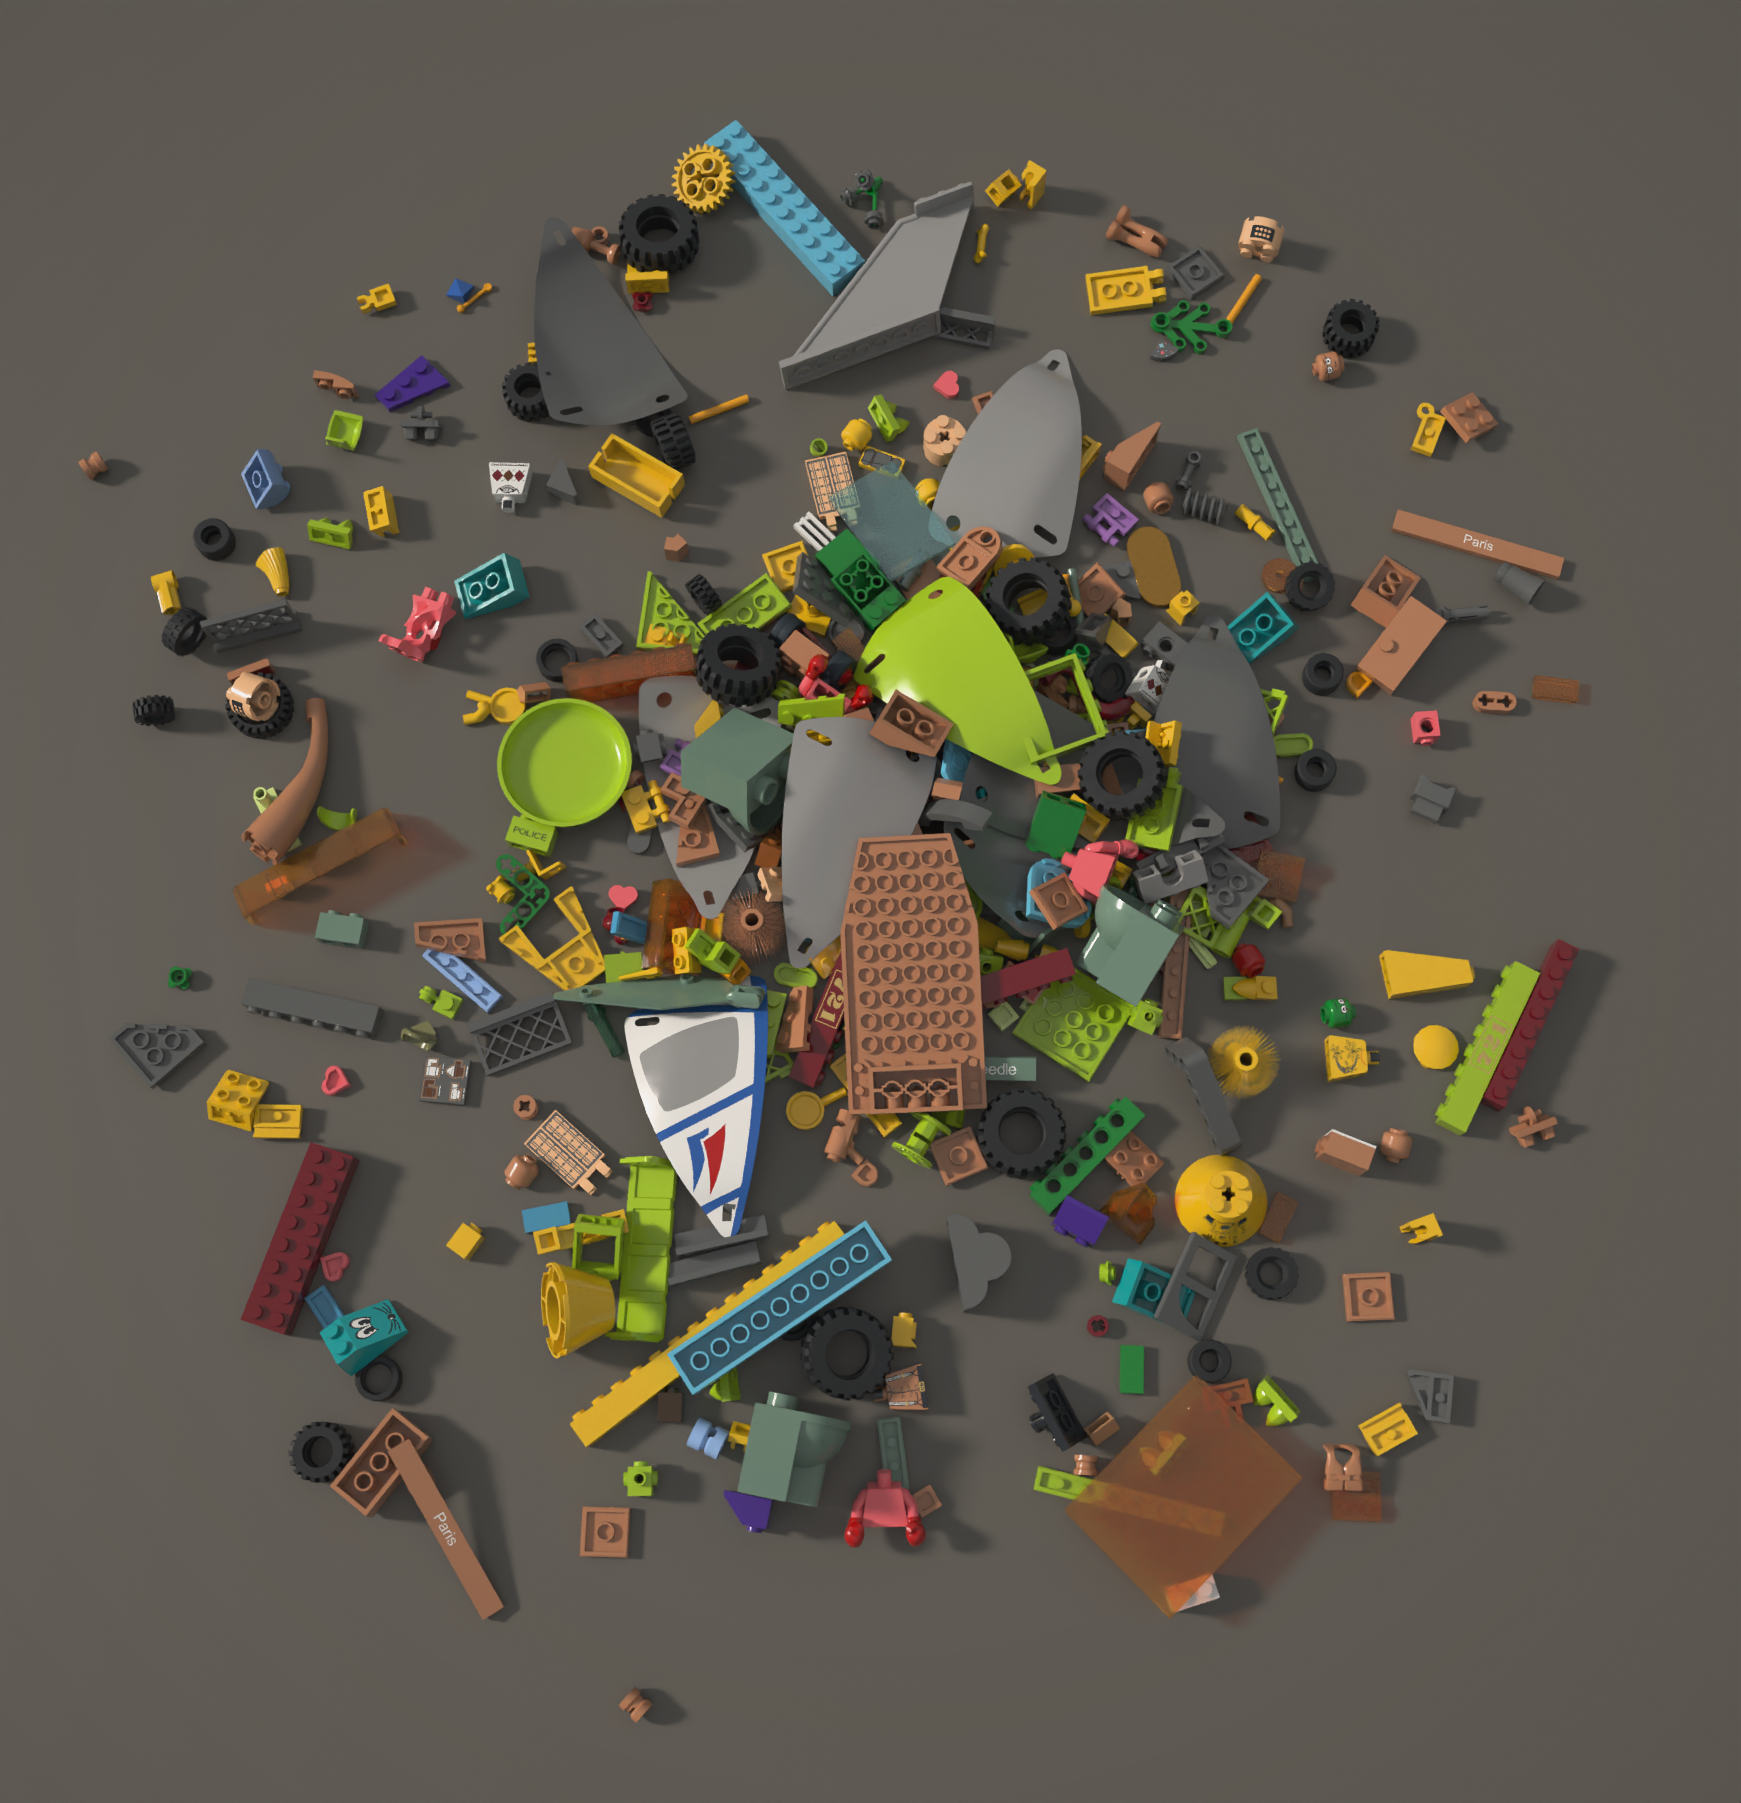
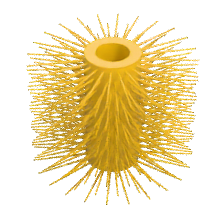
(1248, 1057)

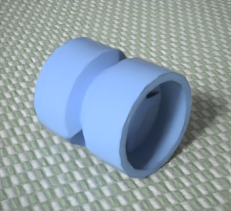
(708, 1438)

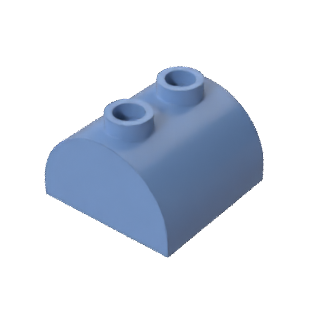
(265, 480)

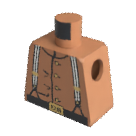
(904, 1390)

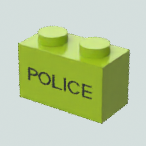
(528, 834)

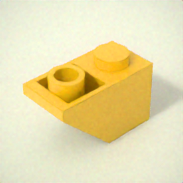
(708, 718)

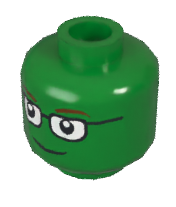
(1337, 1013)

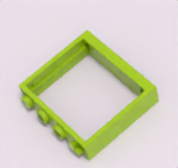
(1092, 706)

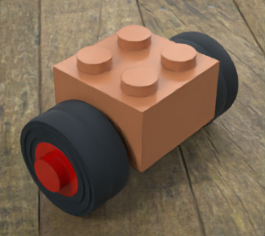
(798, 650)

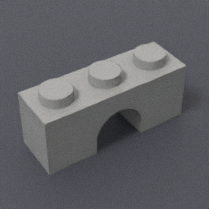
(1189, 873)

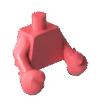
(1096, 864)

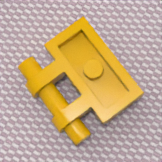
(639, 810)

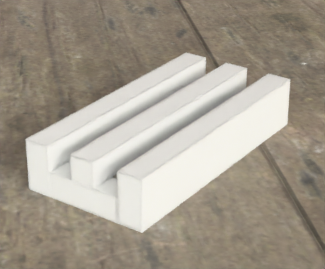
(804, 521)

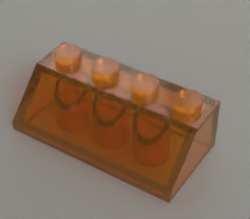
(669, 909)

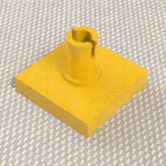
(815, 620)

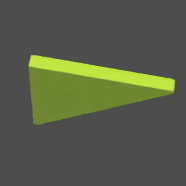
(663, 611)

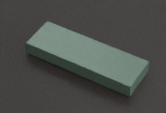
(893, 1449)

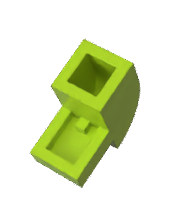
(712, 954)

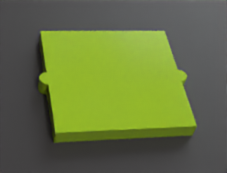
(622, 964)

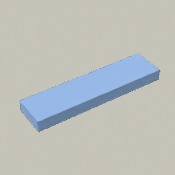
(464, 979)

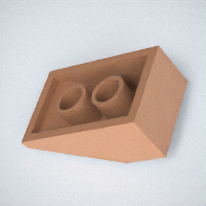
(1129, 457)
(1385, 591)
(911, 726)

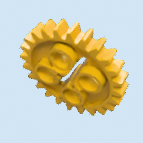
(701, 161)

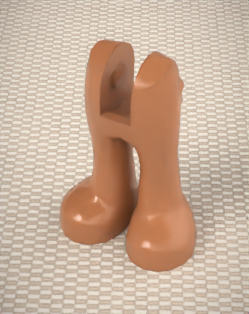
(1149, 241)

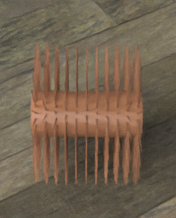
(753, 926)

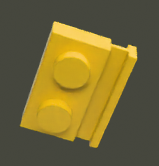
(278, 1121)
(1387, 1429)

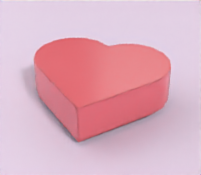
(947, 385)
(622, 896)
(335, 1081)
(334, 1265)

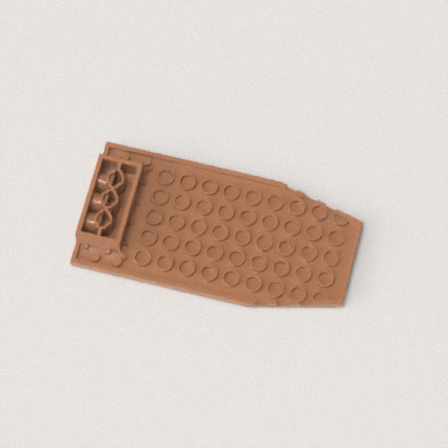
(911, 980)

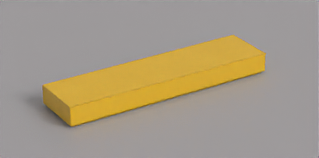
(884, 1123)

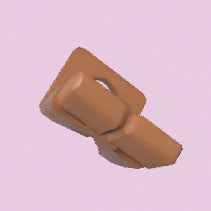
(1343, 1476)

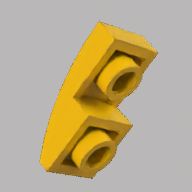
(1120, 640)

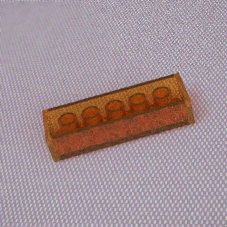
(625, 674)

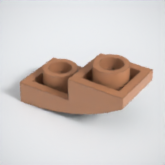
(341, 386)

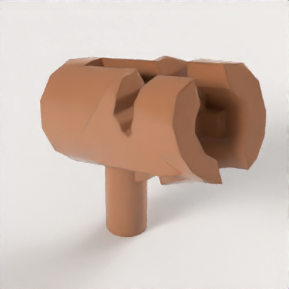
(840, 1139)

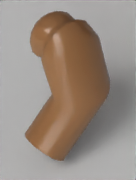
(1286, 916)

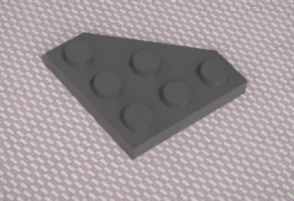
(817, 589)
(1230, 885)
(156, 1048)

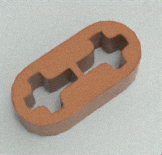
(1494, 703)

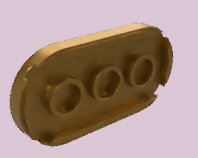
(1153, 566)

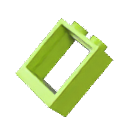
(603, 1226)

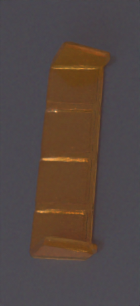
(316, 861)

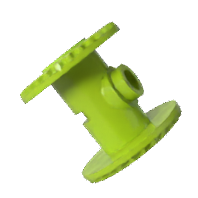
(921, 1139)

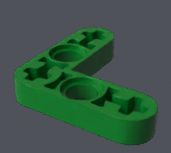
(528, 890)

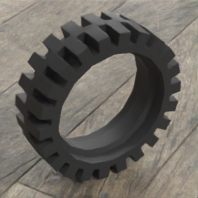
(271, 726)

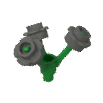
(870, 185)

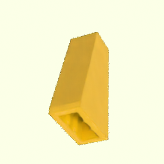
(1420, 974)

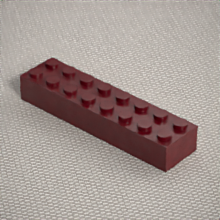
(300, 1239)

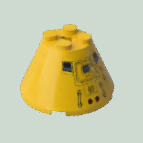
(1207, 1212)

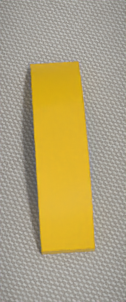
(561, 1238)

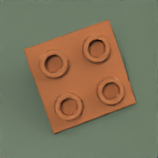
(1134, 1160)

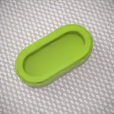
(1292, 744)
(791, 977)

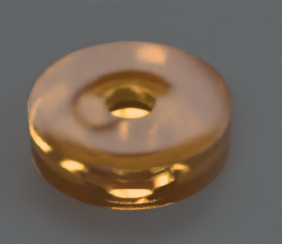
(1273, 567)

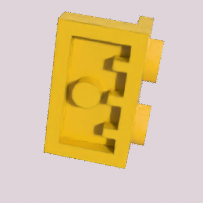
(684, 960)

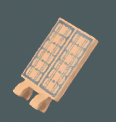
(827, 477)
(567, 1152)

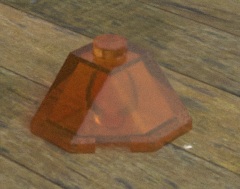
(1132, 1211)

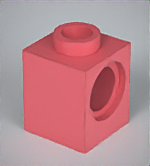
(1427, 719)

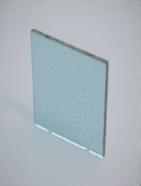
(891, 521)

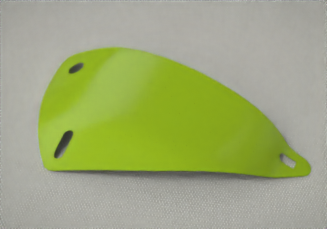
(963, 669)

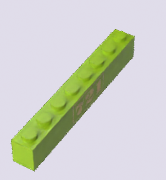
(1487, 1047)

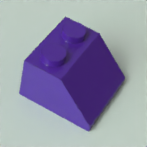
(1079, 1222)
(751, 1509)

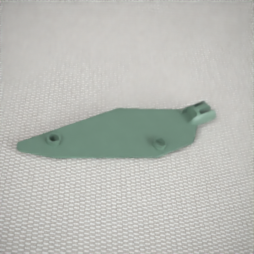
(667, 993)

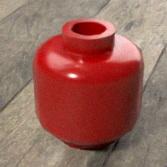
(1248, 960)

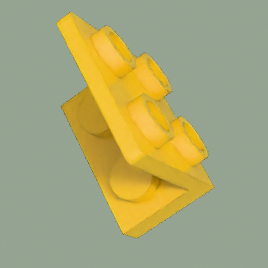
(646, 281)
(236, 1099)

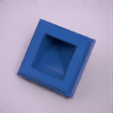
(460, 291)

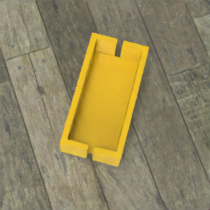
(636, 475)

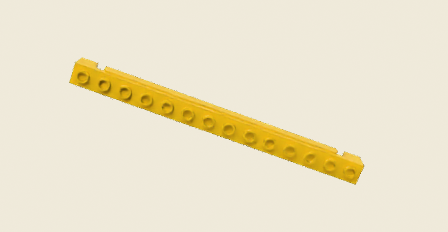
(660, 1373)

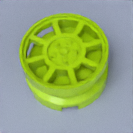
(785, 691)

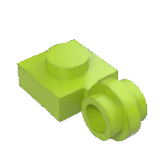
(446, 1004)

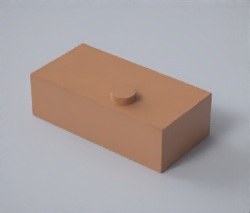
(1401, 645)
(371, 1472)

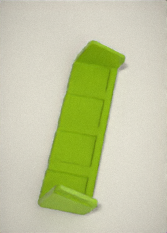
(646, 1250)

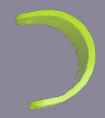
(336, 820)

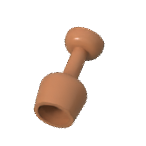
(586, 239)

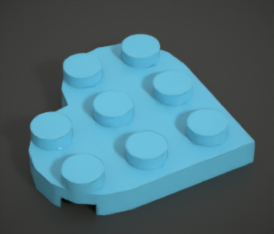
(1039, 874)

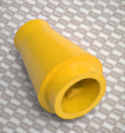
(1013, 949)

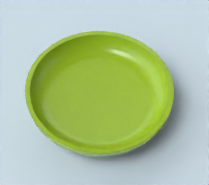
(564, 762)

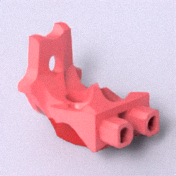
(426, 617)

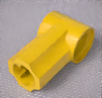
(166, 588)

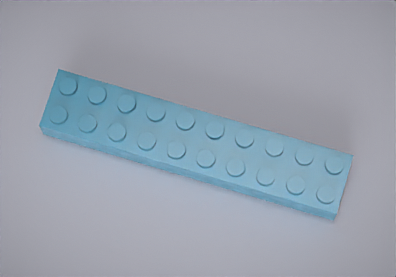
(788, 210)
(779, 1308)

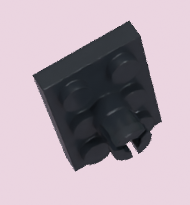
(1055, 1413)

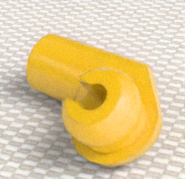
(478, 716)

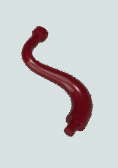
(1109, 711)

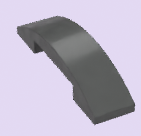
(971, 815)

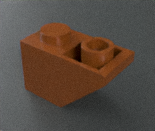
(771, 849)

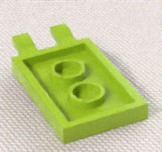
(1158, 825)

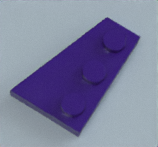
(413, 382)

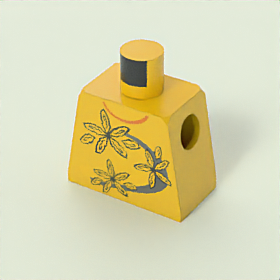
(1347, 1058)

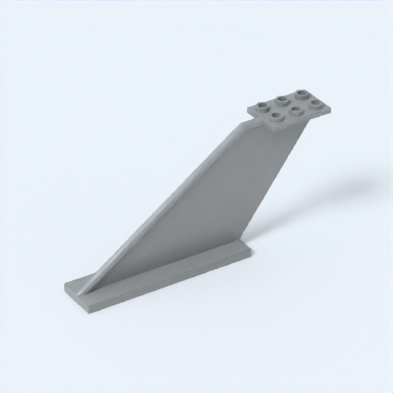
(893, 293)

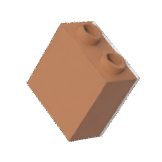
(1345, 1152)

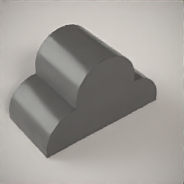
(976, 1259)

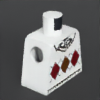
(510, 483)
(1149, 686)

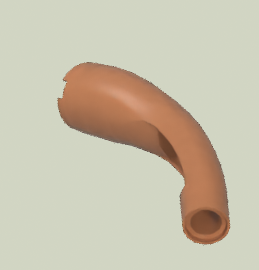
(285, 817)

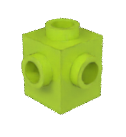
(992, 959)
(1148, 1023)
(650, 1480)

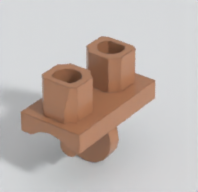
(1053, 690)
(1533, 1122)

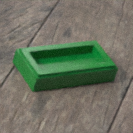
(1131, 1369)

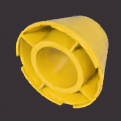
(575, 1308)

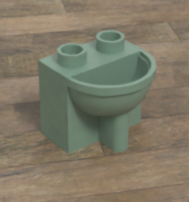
(741, 767)
(1129, 942)
(789, 1451)

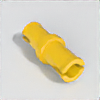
(1255, 522)

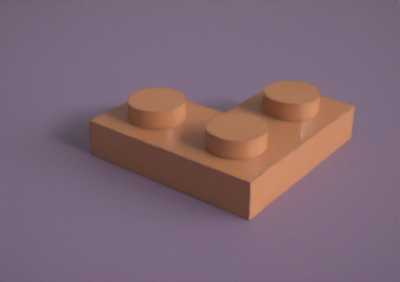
(688, 802)

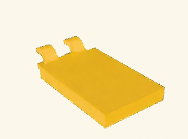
(1124, 289)

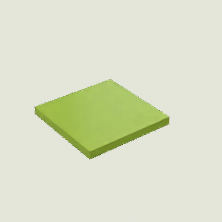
(1075, 1024)

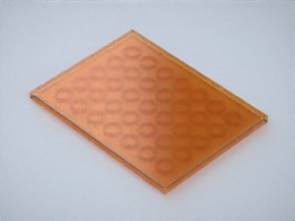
(1183, 1495)

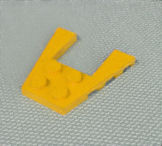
(572, 964)

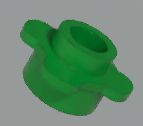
(174, 973)

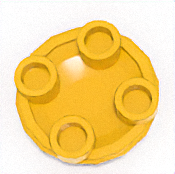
(1435, 1047)

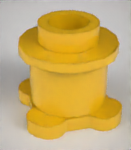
(501, 890)

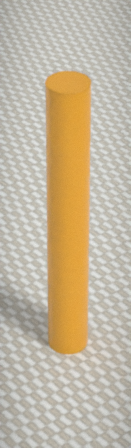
(1244, 298)
(718, 409)

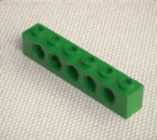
(1119, 1108)

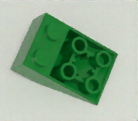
(867, 591)

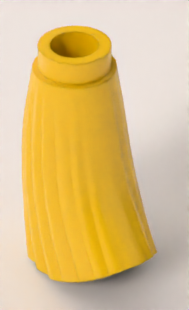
(274, 565)

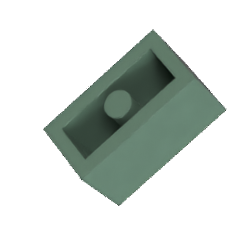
(342, 929)

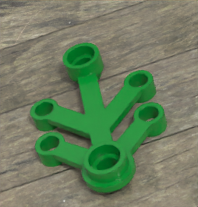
(1188, 325)

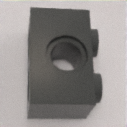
(1163, 636)

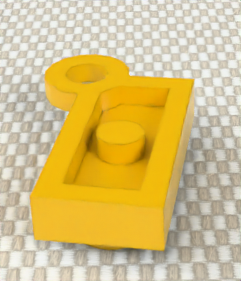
(1428, 430)

